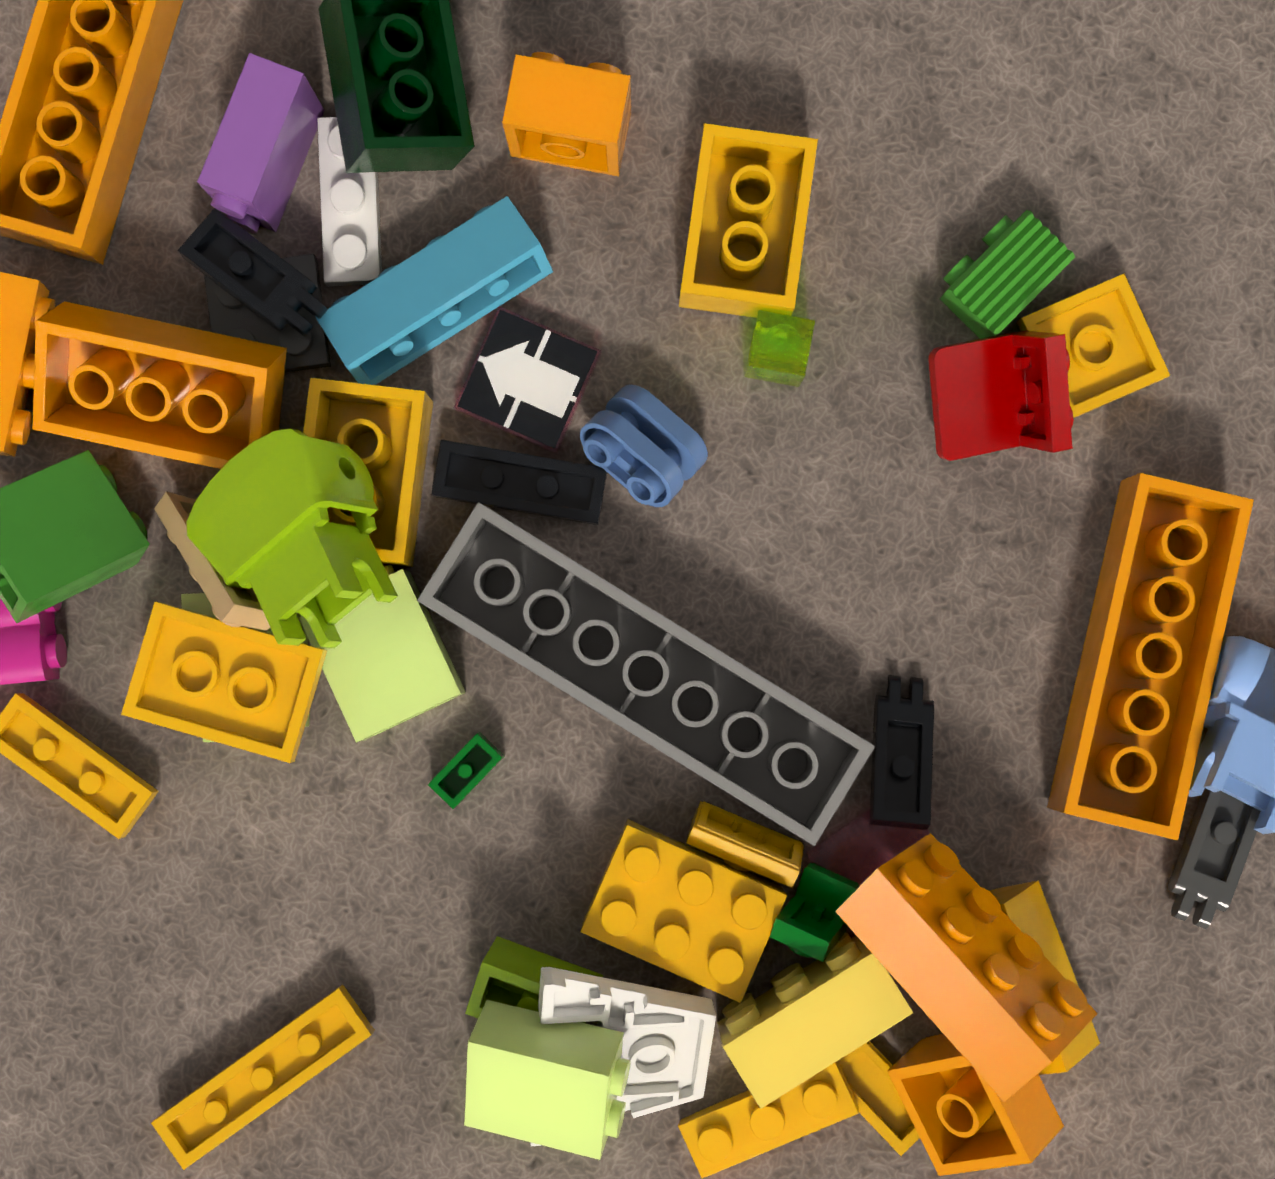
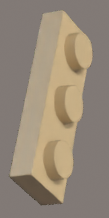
(229, 604)

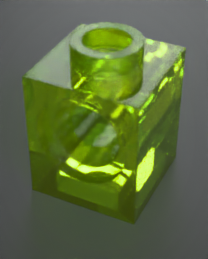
(779, 348)

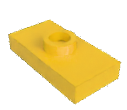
(745, 844)

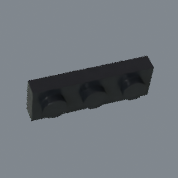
(519, 482)

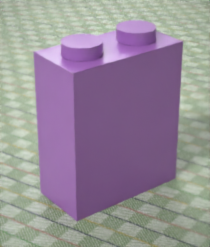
(261, 144)

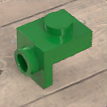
(810, 920)

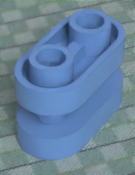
(643, 446)

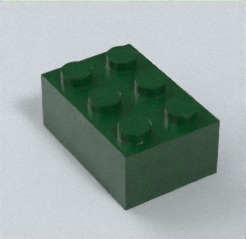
(396, 84)

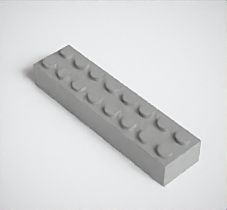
(646, 674)

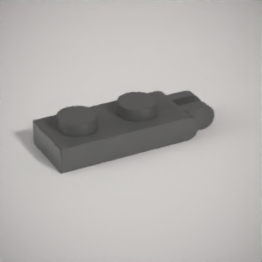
(1212, 856)

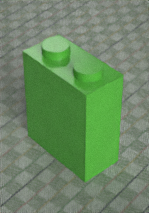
(63, 535)

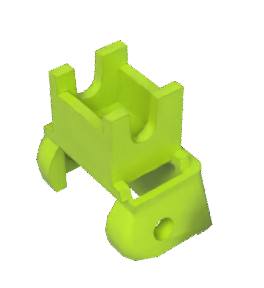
(271, 532)

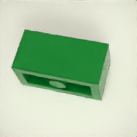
(466, 770)

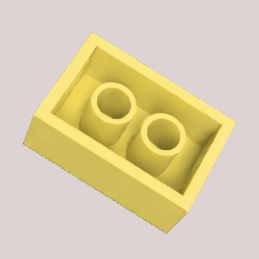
(810, 1019)

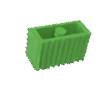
(1006, 276)

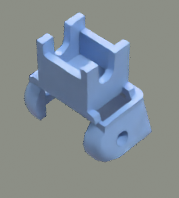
(1241, 730)

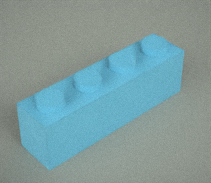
(435, 293)

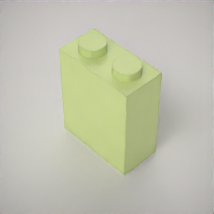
(388, 661)
(545, 1080)

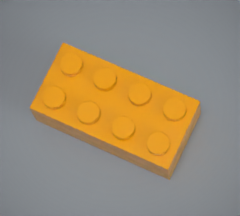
(153, 385)
(967, 965)

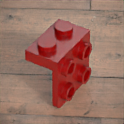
(1001, 394)

